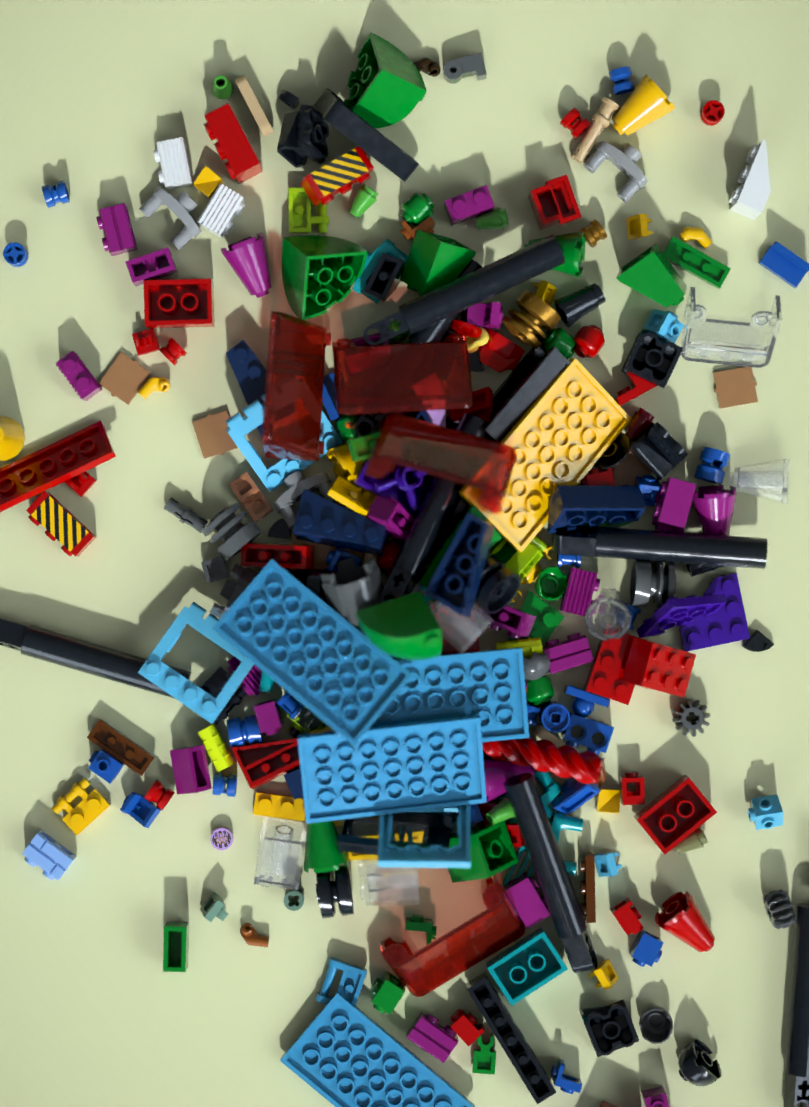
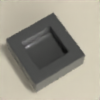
(215, 569)

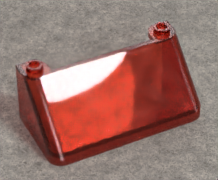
(402, 376)
(294, 388)
(445, 455)
(458, 948)

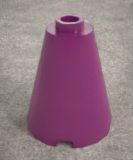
(250, 264)
(715, 508)
(497, 773)

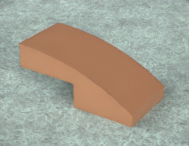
(251, 497)

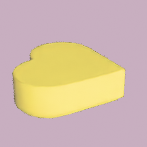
(474, 343)

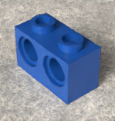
(588, 727)

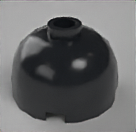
(697, 1065)

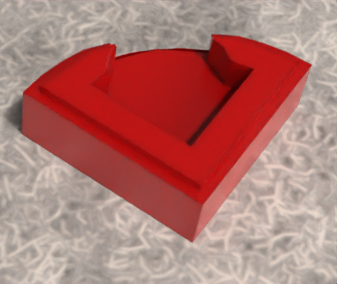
(466, 329)

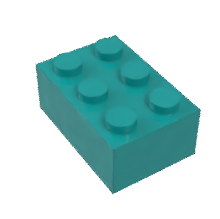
(526, 966)

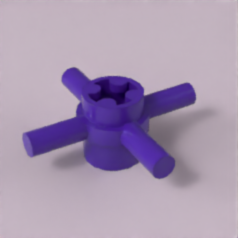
(402, 483)

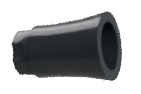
(579, 304)

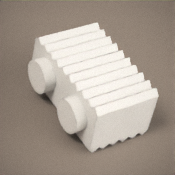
(173, 163)
(221, 211)

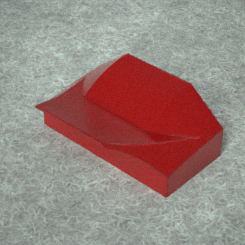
(500, 352)
(481, 406)

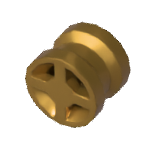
(593, 233)

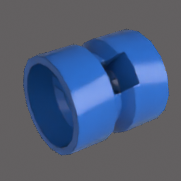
(714, 473)
(554, 717)
(243, 731)

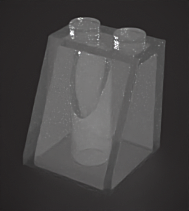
(459, 629)
(280, 853)
(388, 884)

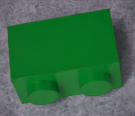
(175, 946)

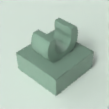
(214, 908)

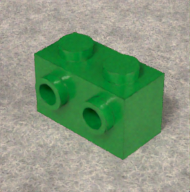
(386, 992)

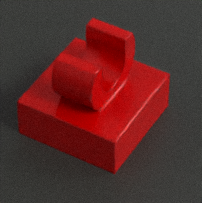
(145, 342)
(81, 483)

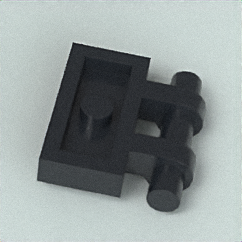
(213, 687)

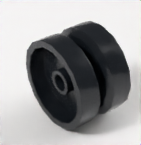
(496, 586)
(334, 891)

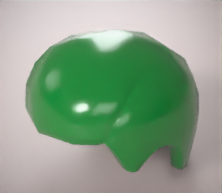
(550, 583)

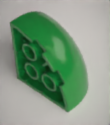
(384, 84)
(319, 272)
(403, 628)

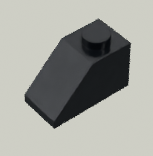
(385, 277)

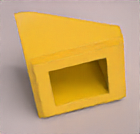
(207, 182)
(608, 801)

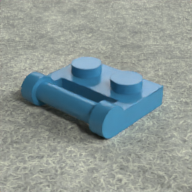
(350, 982)

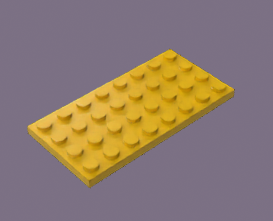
(554, 447)

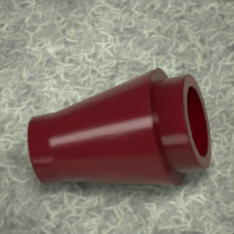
(639, 424)

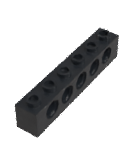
(510, 1038)

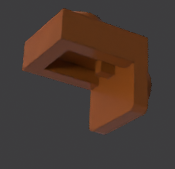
(427, 225)

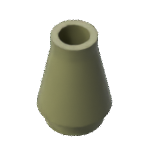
(693, 841)

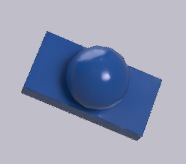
(585, 700)
(574, 795)

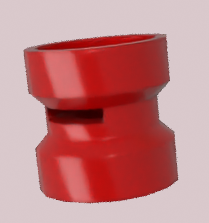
(579, 126)
(159, 795)

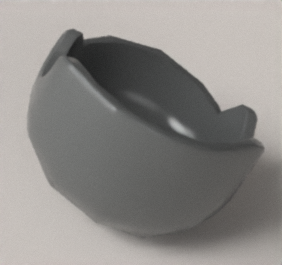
(536, 666)
(656, 1025)

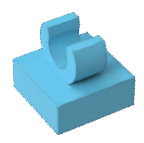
(606, 864)

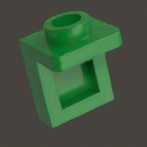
(418, 923)

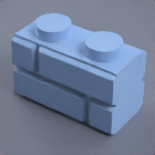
(48, 855)

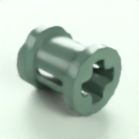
(294, 906)

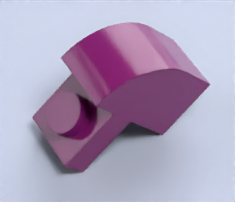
(484, 315)

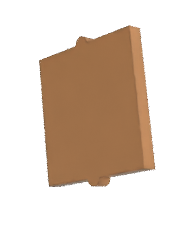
(124, 378)
(735, 387)
(213, 435)
(627, 470)

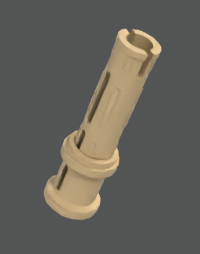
(599, 121)

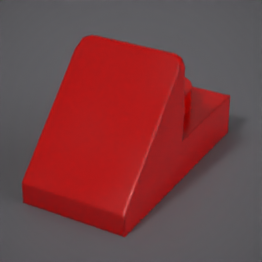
(639, 387)

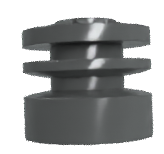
(231, 531)
(651, 583)

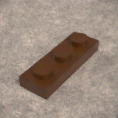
(120, 747)
(587, 887)

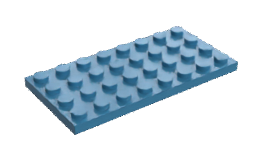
(312, 652)
(465, 685)
(393, 769)
(363, 1065)

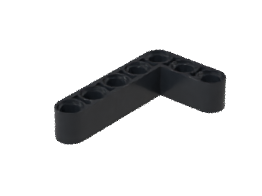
(364, 135)

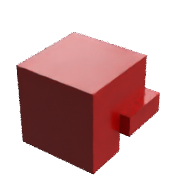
(554, 203)

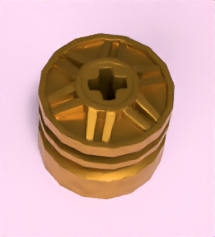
(528, 322)

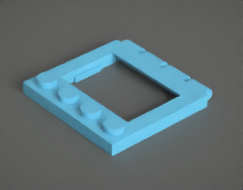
(273, 475)
(181, 687)
(435, 856)

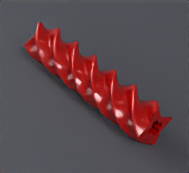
(546, 757)

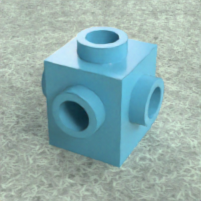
(664, 325)
(766, 812)

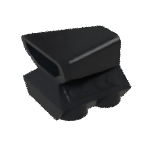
(303, 136)
(652, 358)
(658, 451)
(609, 1027)

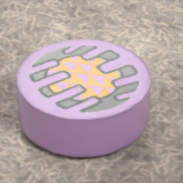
(221, 838)

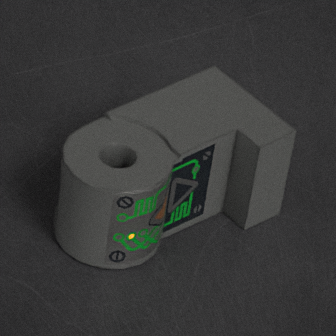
(465, 67)

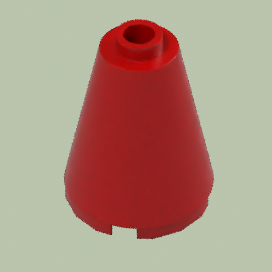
(685, 921)

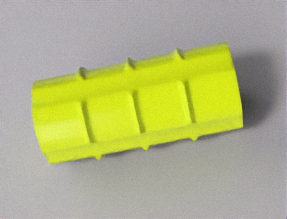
(528, 646)
(216, 747)

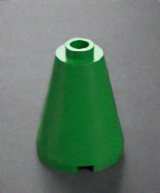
(573, 250)
(322, 848)

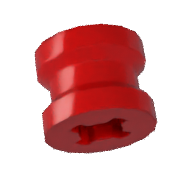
(716, 110)
(172, 351)

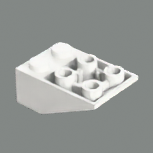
(754, 185)

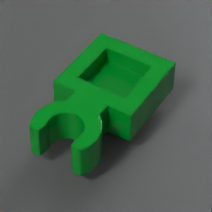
(484, 1058)

